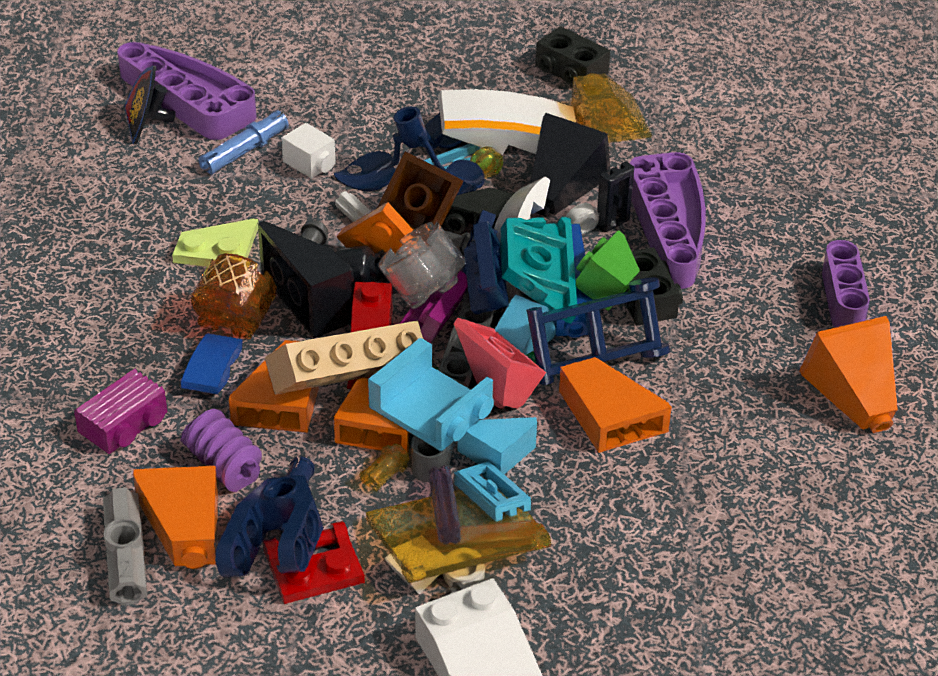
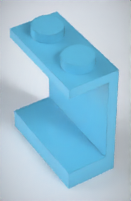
(426, 399)

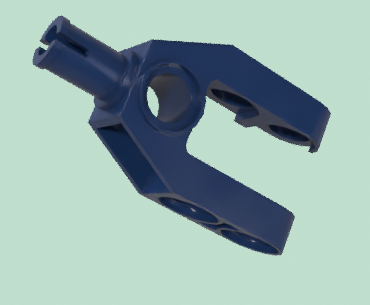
(275, 504)

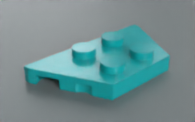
(540, 260)

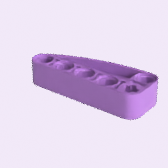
(197, 91)
(671, 211)

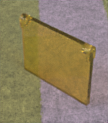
(413, 540)

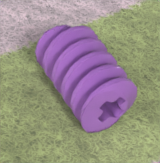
(224, 446)

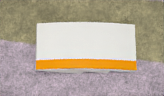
(497, 117)

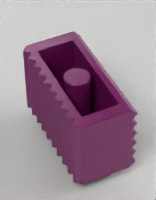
(121, 411)

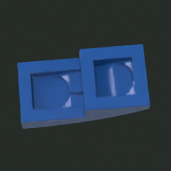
(211, 363)

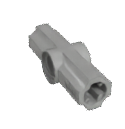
(124, 547)

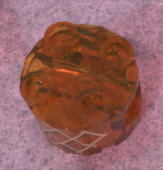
(233, 295)

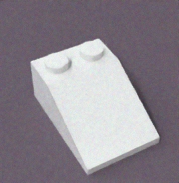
(474, 634)

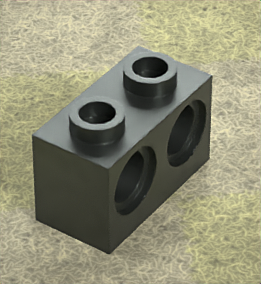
(571, 55)
(666, 297)

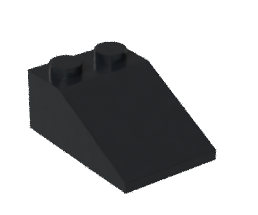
(307, 279)

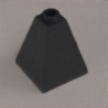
(571, 159)

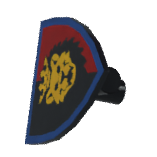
(146, 103)

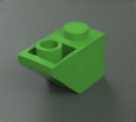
(607, 268)

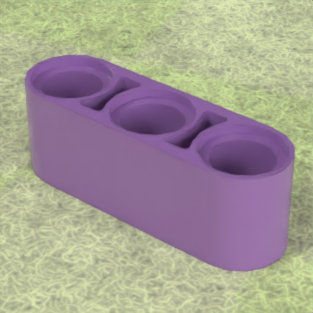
(845, 283)

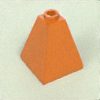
(856, 371)

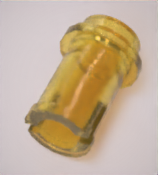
(392, 459)

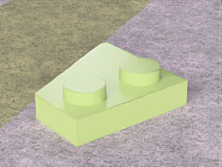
(204, 244)

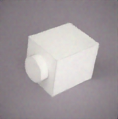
(309, 150)

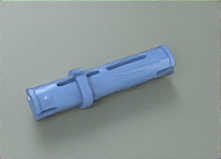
(255, 135)

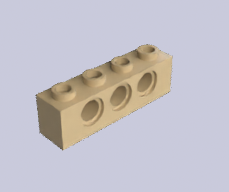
(338, 357)

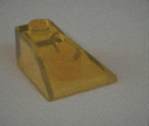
(607, 108)

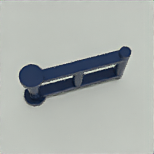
(649, 348)

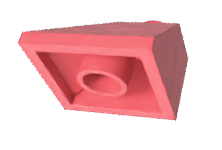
(495, 357)

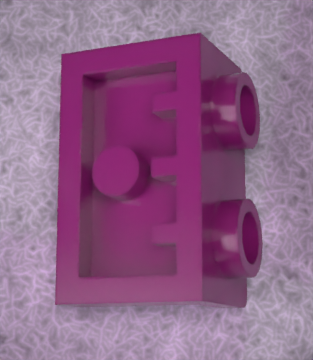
(437, 309)

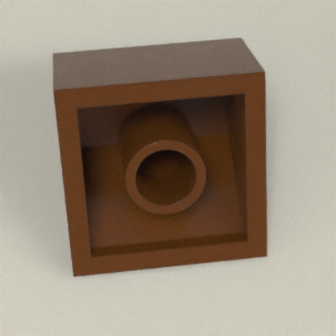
(421, 191)

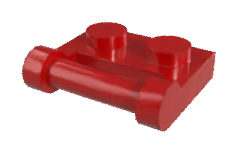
(325, 571)

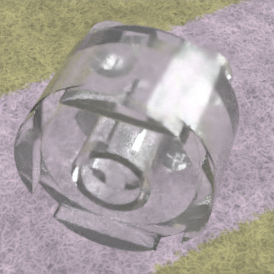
(423, 264)

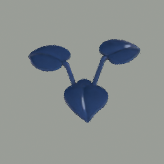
(379, 165)

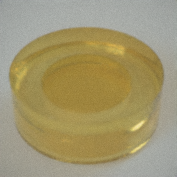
(488, 160)

